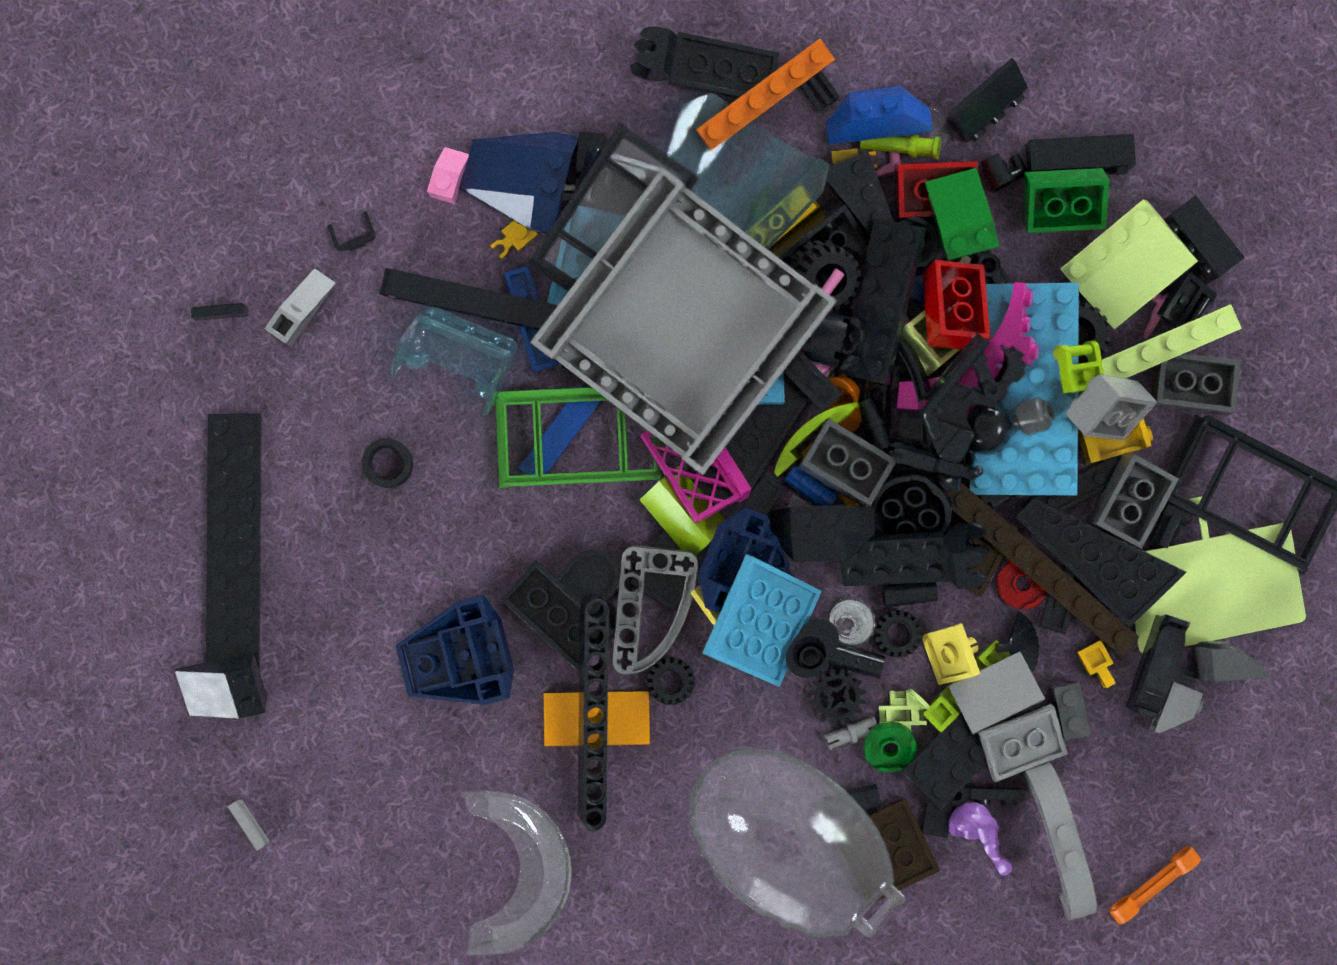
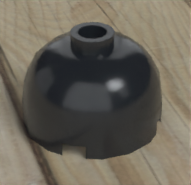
(990, 427)

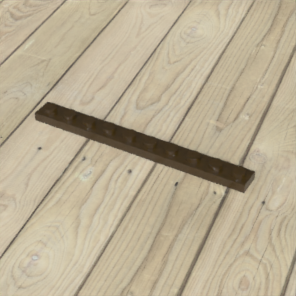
(1042, 570)

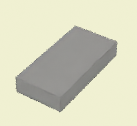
(248, 824)

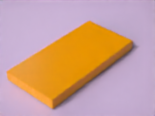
(626, 719)

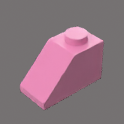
(448, 175)

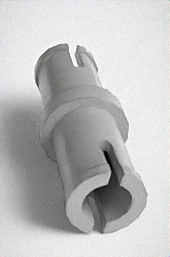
(849, 733)

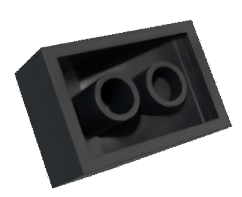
(223, 687)

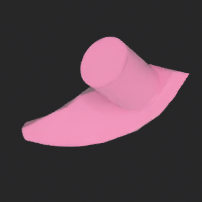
(889, 169)
(1159, 300)

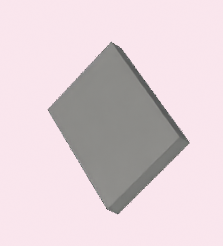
(996, 693)
(1023, 743)

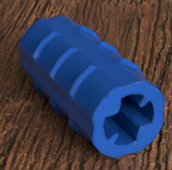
(810, 487)

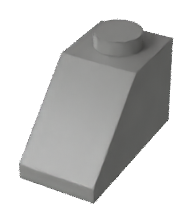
(1178, 708)

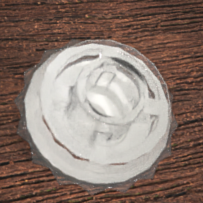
(853, 621)

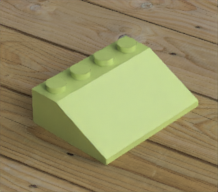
(1129, 264)

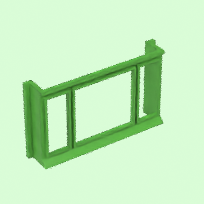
(539, 397)

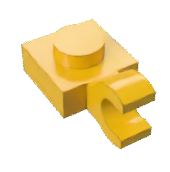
(1096, 660)

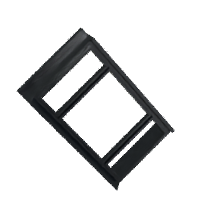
(1239, 439)

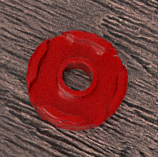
(1011, 594)

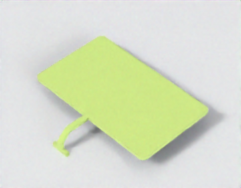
(1227, 587)

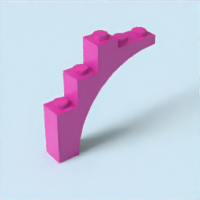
(1009, 333)

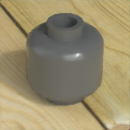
(1033, 416)

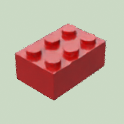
(910, 187)
(955, 303)

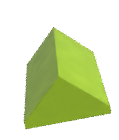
(674, 518)

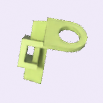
(900, 708)

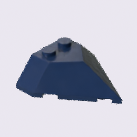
(734, 538)

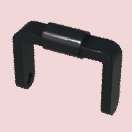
(354, 243)

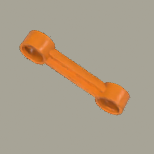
(1130, 905)

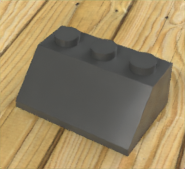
(1222, 663)

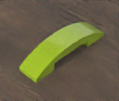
(790, 455)
(943, 708)

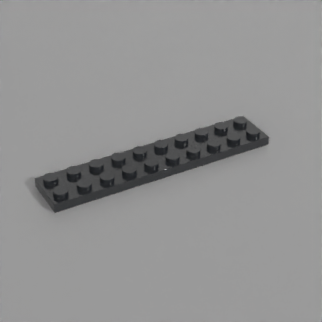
(751, 451)
(233, 536)

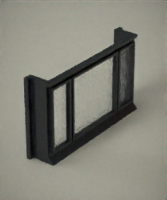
(601, 204)

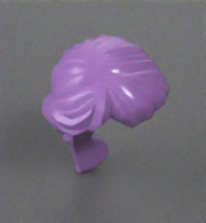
(975, 822)

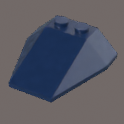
(521, 175)
(459, 656)

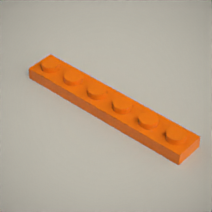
(764, 95)

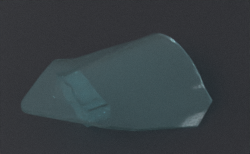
(750, 176)

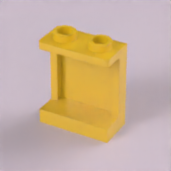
(1099, 449)

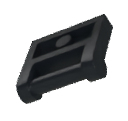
(1183, 298)

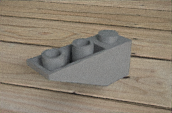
(300, 307)

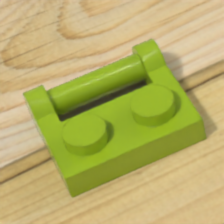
(1077, 376)

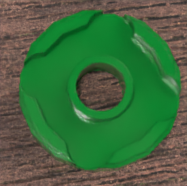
(890, 733)

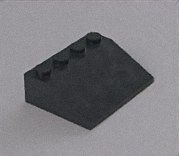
(829, 223)

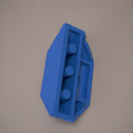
(878, 115)

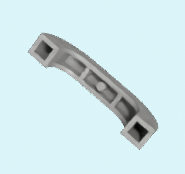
(1077, 886)

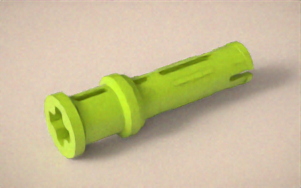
(913, 146)

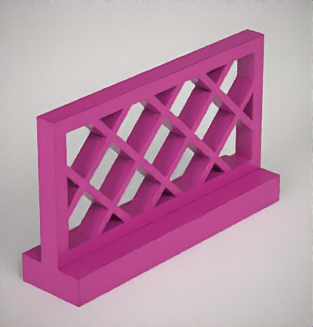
(726, 469)

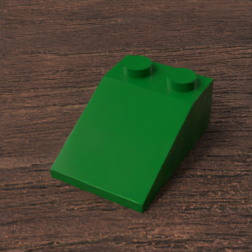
(961, 214)

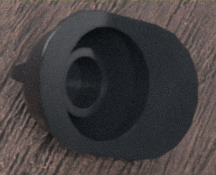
(812, 648)

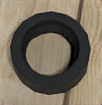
(368, 456)

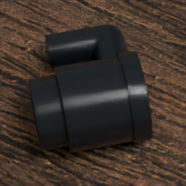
(998, 173)

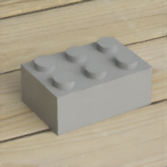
(1110, 407)

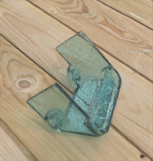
(458, 347)

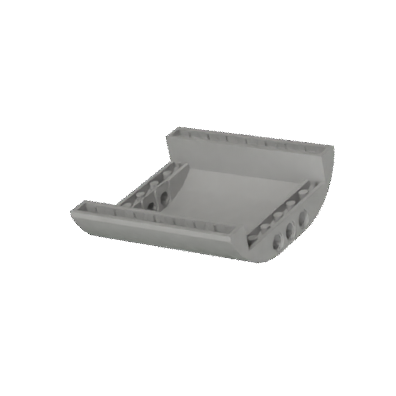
(683, 321)

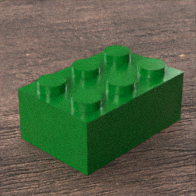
(1065, 200)

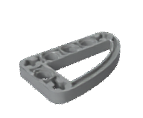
(636, 597)

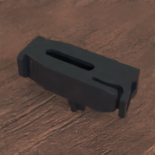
(1160, 666)

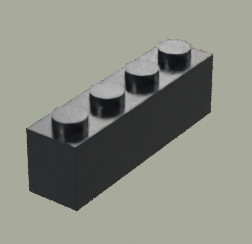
(1108, 152)

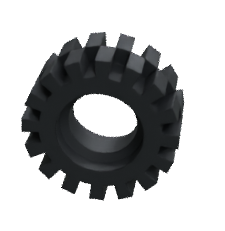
(912, 626)
(670, 697)

